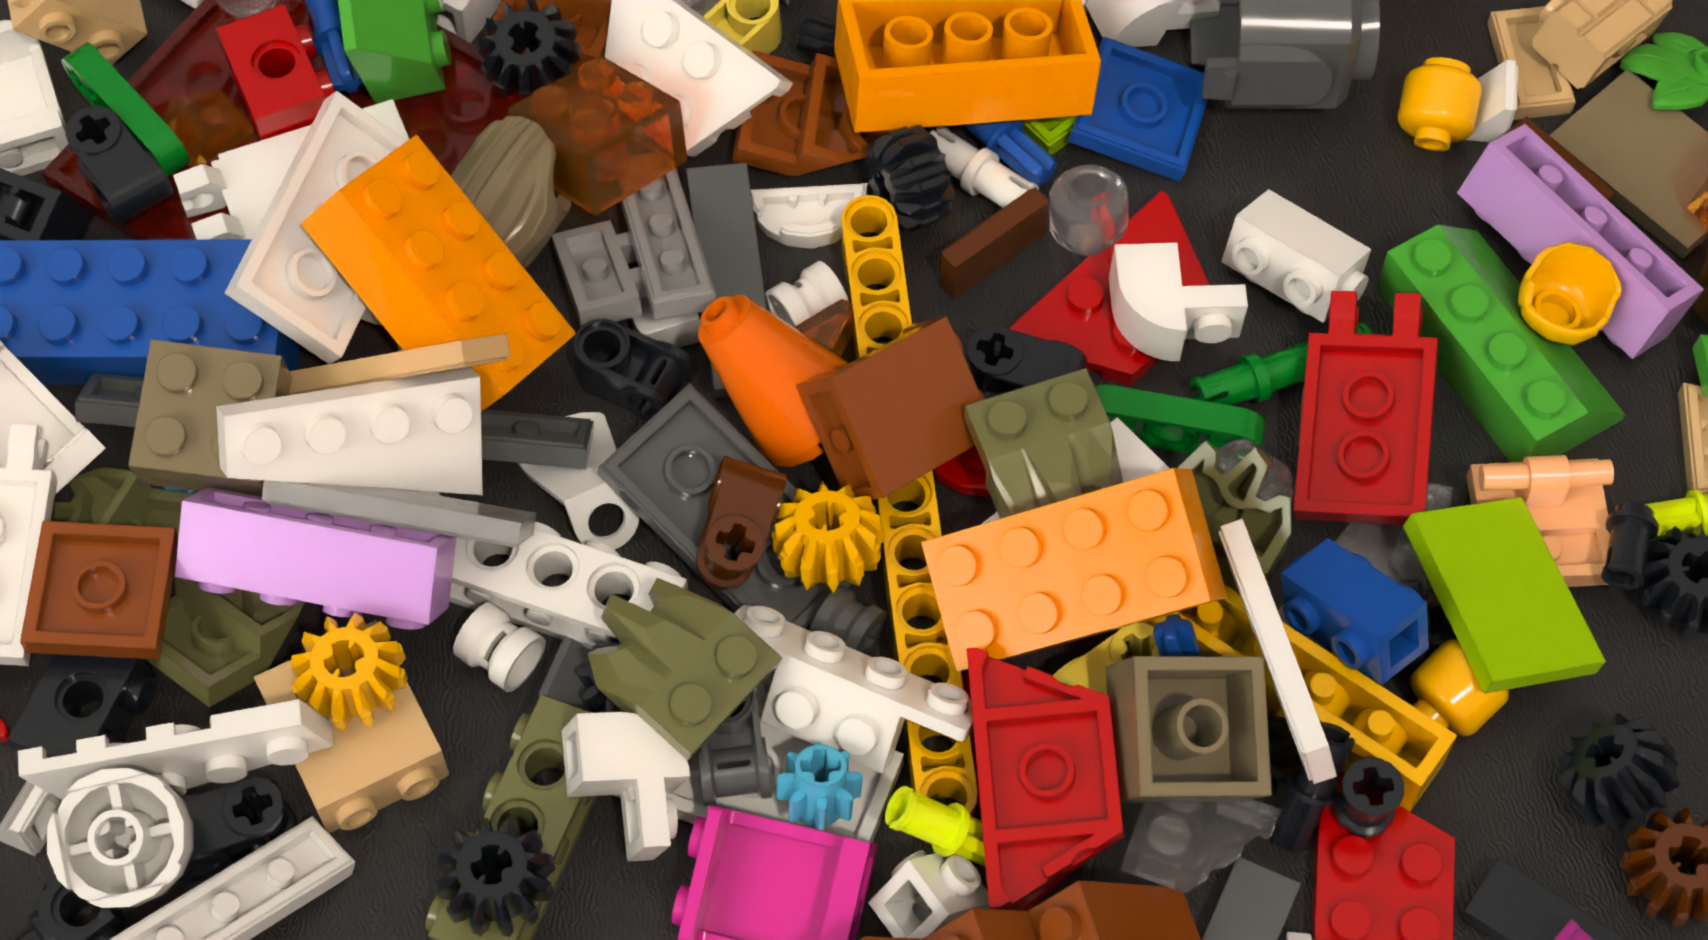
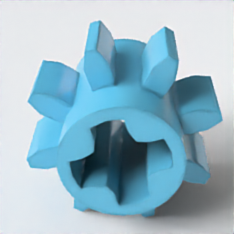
(819, 786)

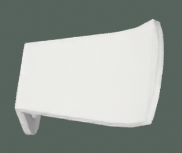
(584, 489)

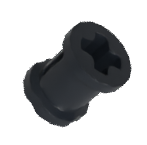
(1382, 784)

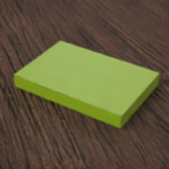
(1503, 594)

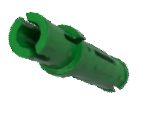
(1256, 376)

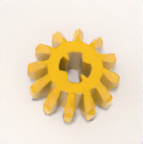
(828, 537)
(326, 657)

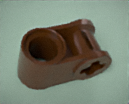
(739, 515)

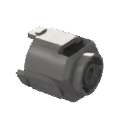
(1285, 52)

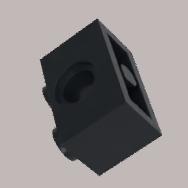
(72, 682)

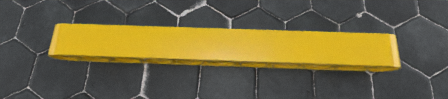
(907, 591)

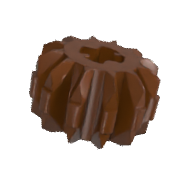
(1655, 874)

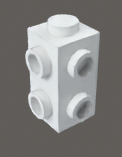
(1295, 254)

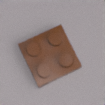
(100, 590)

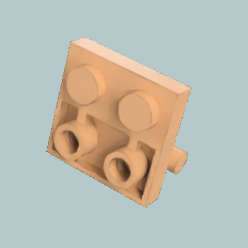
(1564, 503)

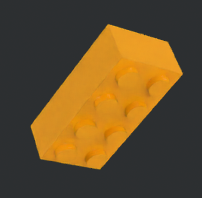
(964, 61)
(435, 266)
(1075, 568)

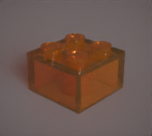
(607, 132)

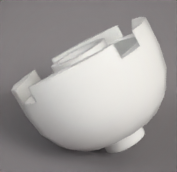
(120, 838)

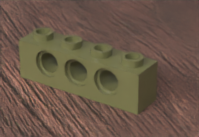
(544, 808)

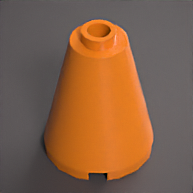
(759, 367)

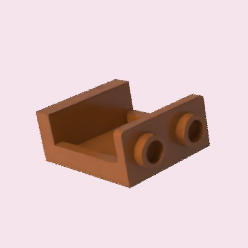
(894, 409)

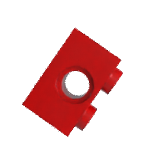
(263, 51)

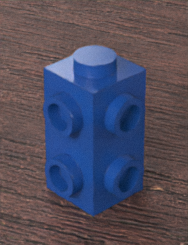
(1355, 610)

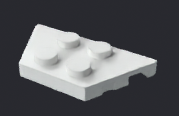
(693, 63)

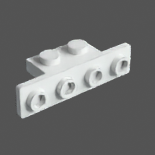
(849, 697)

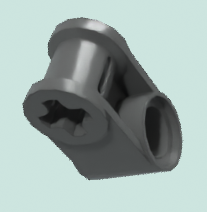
(736, 757)

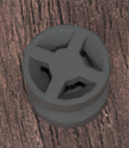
(850, 620)

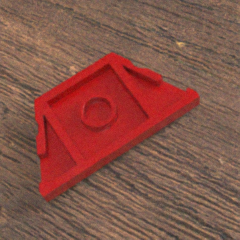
(1081, 307)
(1041, 775)
(1383, 884)

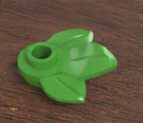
(1677, 65)

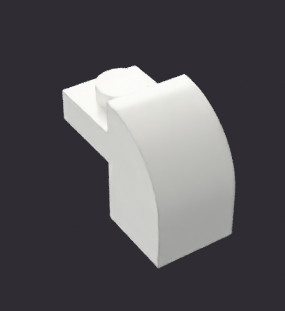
(1161, 313)
(630, 759)

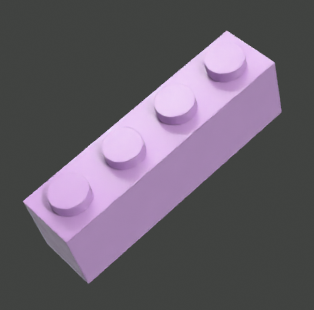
(1544, 202)
(314, 558)

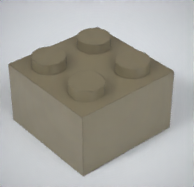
(178, 415)
(1190, 728)

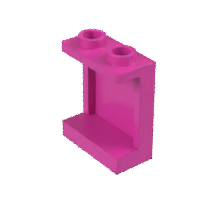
(771, 881)

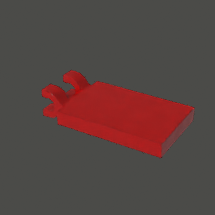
(1366, 417)

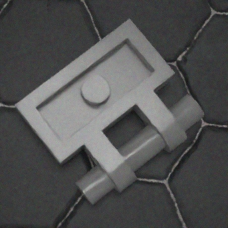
(598, 274)

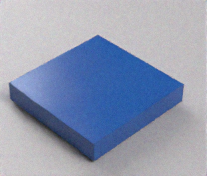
(1143, 110)

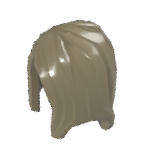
(512, 184)

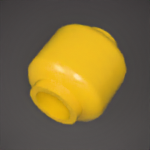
(1439, 103)
(1451, 692)

